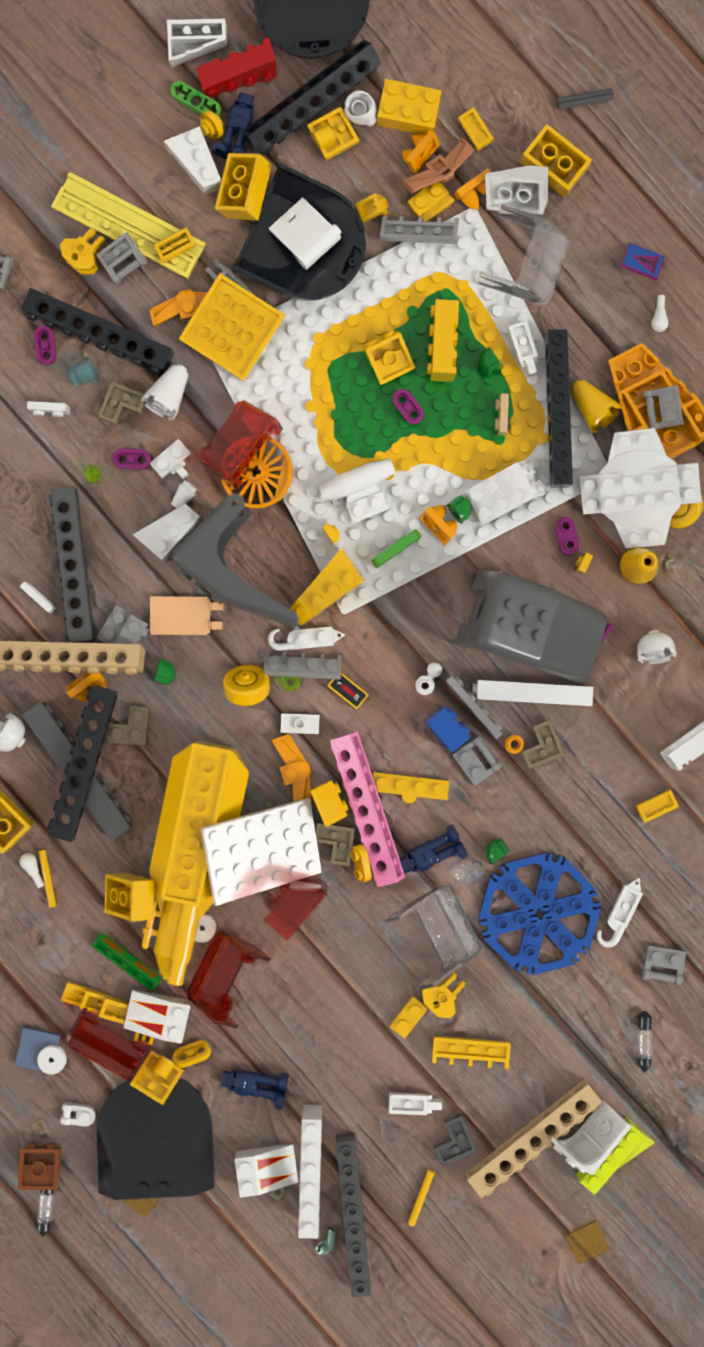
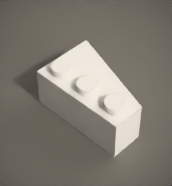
(194, 38)
(169, 531)

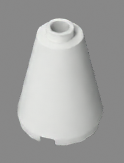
(167, 392)

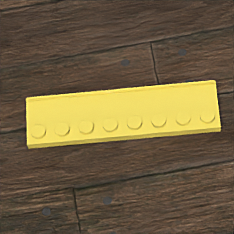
(115, 216)

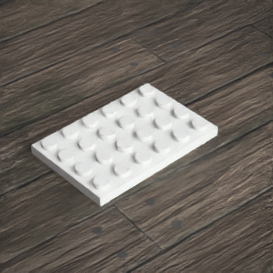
(261, 850)

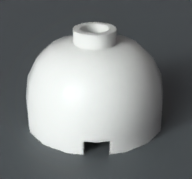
(655, 647)
(11, 733)

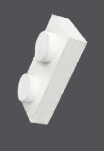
(43, 408)

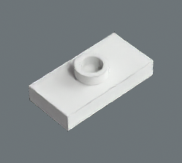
(300, 723)

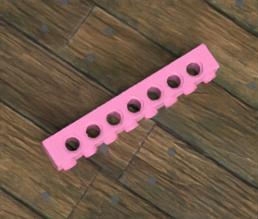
(370, 799)

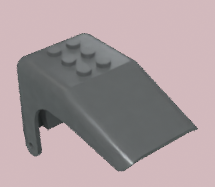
(203, 560)
(533, 626)

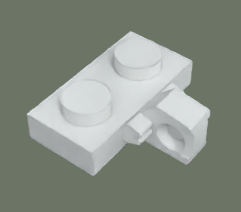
(172, 460)

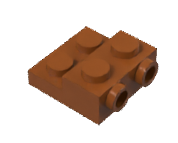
(39, 1167)

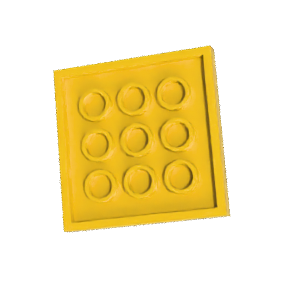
(232, 327)

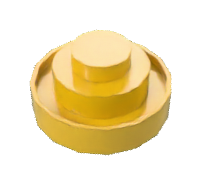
(211, 125)

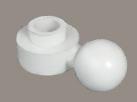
(434, 670)

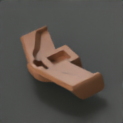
(439, 168)

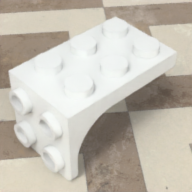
(505, 491)
(593, 1140)

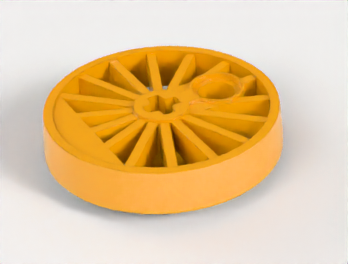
(257, 480)

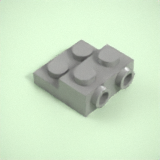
(123, 628)

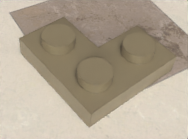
(119, 398)
(136, 730)
(548, 747)
(341, 838)

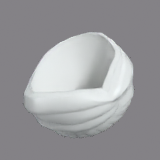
(361, 108)

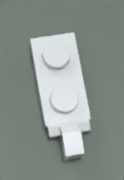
(524, 346)
(413, 1103)

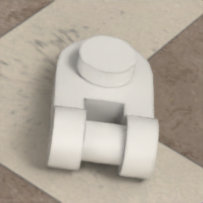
(84, 1117)

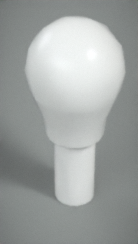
(660, 320)
(29, 864)

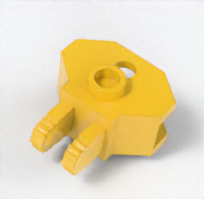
(81, 254)
(444, 995)

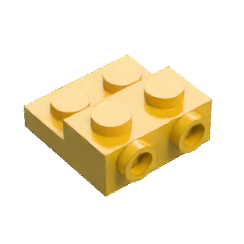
(388, 356)

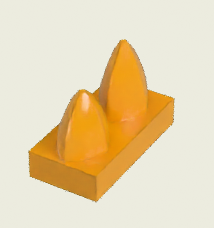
(425, 147)
(467, 192)
(432, 519)
(78, 688)

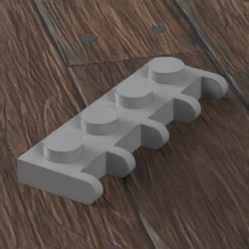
(419, 231)
(302, 666)
(479, 712)

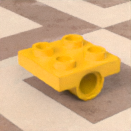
(333, 133)
(157, 1077)

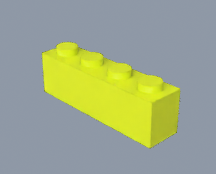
(630, 1146)

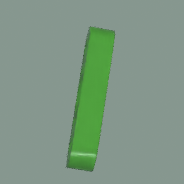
(191, 93)
(396, 548)

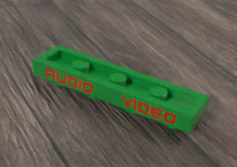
(126, 961)

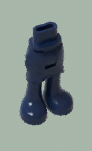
(239, 118)
(424, 856)
(246, 1083)

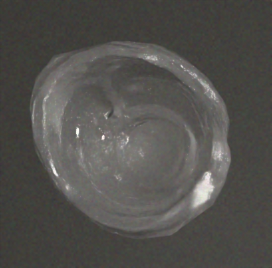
(466, 871)

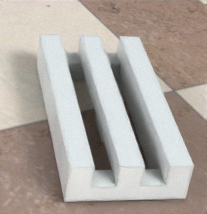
(38, 597)

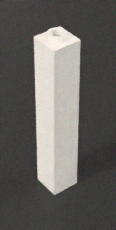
(533, 692)

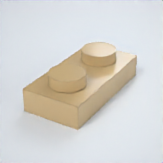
(501, 422)

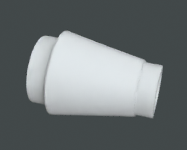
(184, 494)

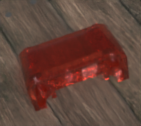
(238, 442)

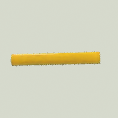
(47, 878)
(421, 1197)

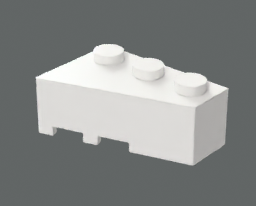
(195, 158)

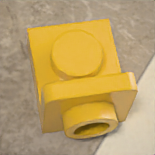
(372, 207)

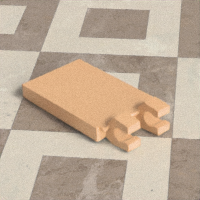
(183, 615)

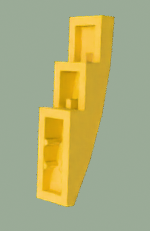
(96, 1002)

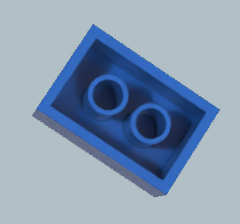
(447, 729)

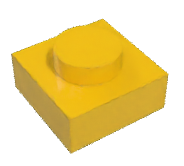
(331, 532)
(583, 562)

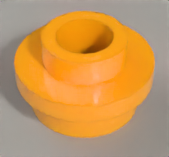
(520, 746)

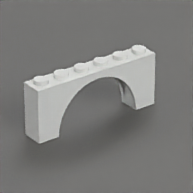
(310, 1171)

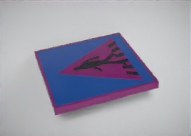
(642, 261)

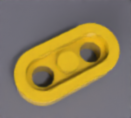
(361, 863)
(192, 1053)

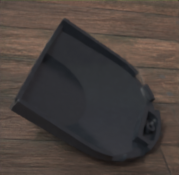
(311, 26)
(274, 265)
(155, 1147)

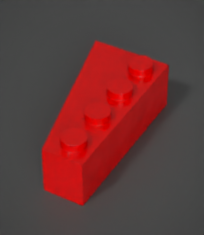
(238, 70)

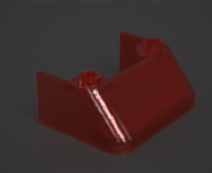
(295, 905)
(217, 974)
(106, 1046)

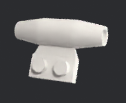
(360, 488)

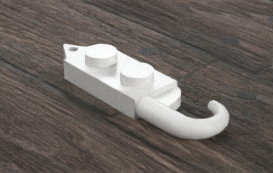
(622, 912)

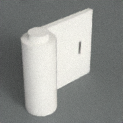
(305, 233)

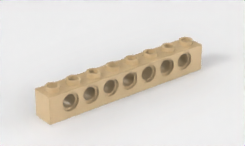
(58, 650)
(522, 1138)

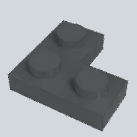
(459, 1145)

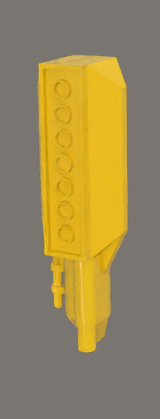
(202, 789)

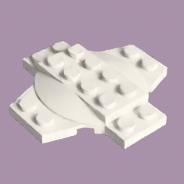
(640, 488)

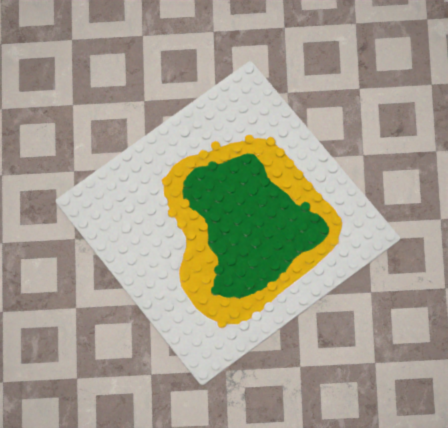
(342, 417)

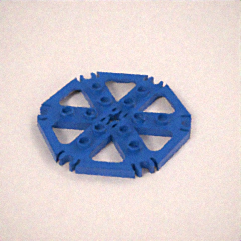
(543, 896)

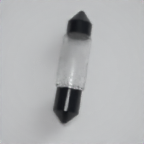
(644, 1040)
(45, 1211)

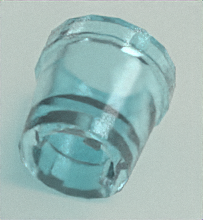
(83, 372)

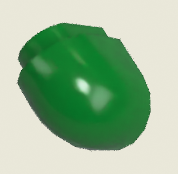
(489, 362)
(460, 508)
(165, 672)
(495, 850)

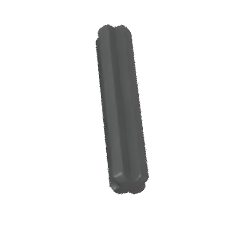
(585, 98)

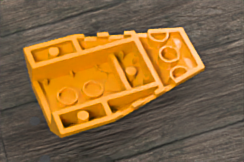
(641, 371)

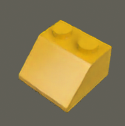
(329, 802)

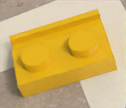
(431, 201)

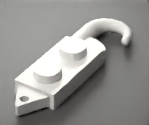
(306, 638)

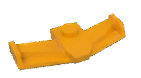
(184, 304)
(296, 769)

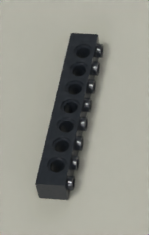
(301, 97)
(36, 301)
(558, 408)
(56, 826)

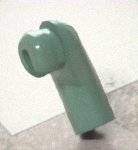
(327, 1244)

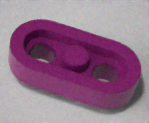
(45, 346)
(408, 407)
(132, 459)
(565, 536)

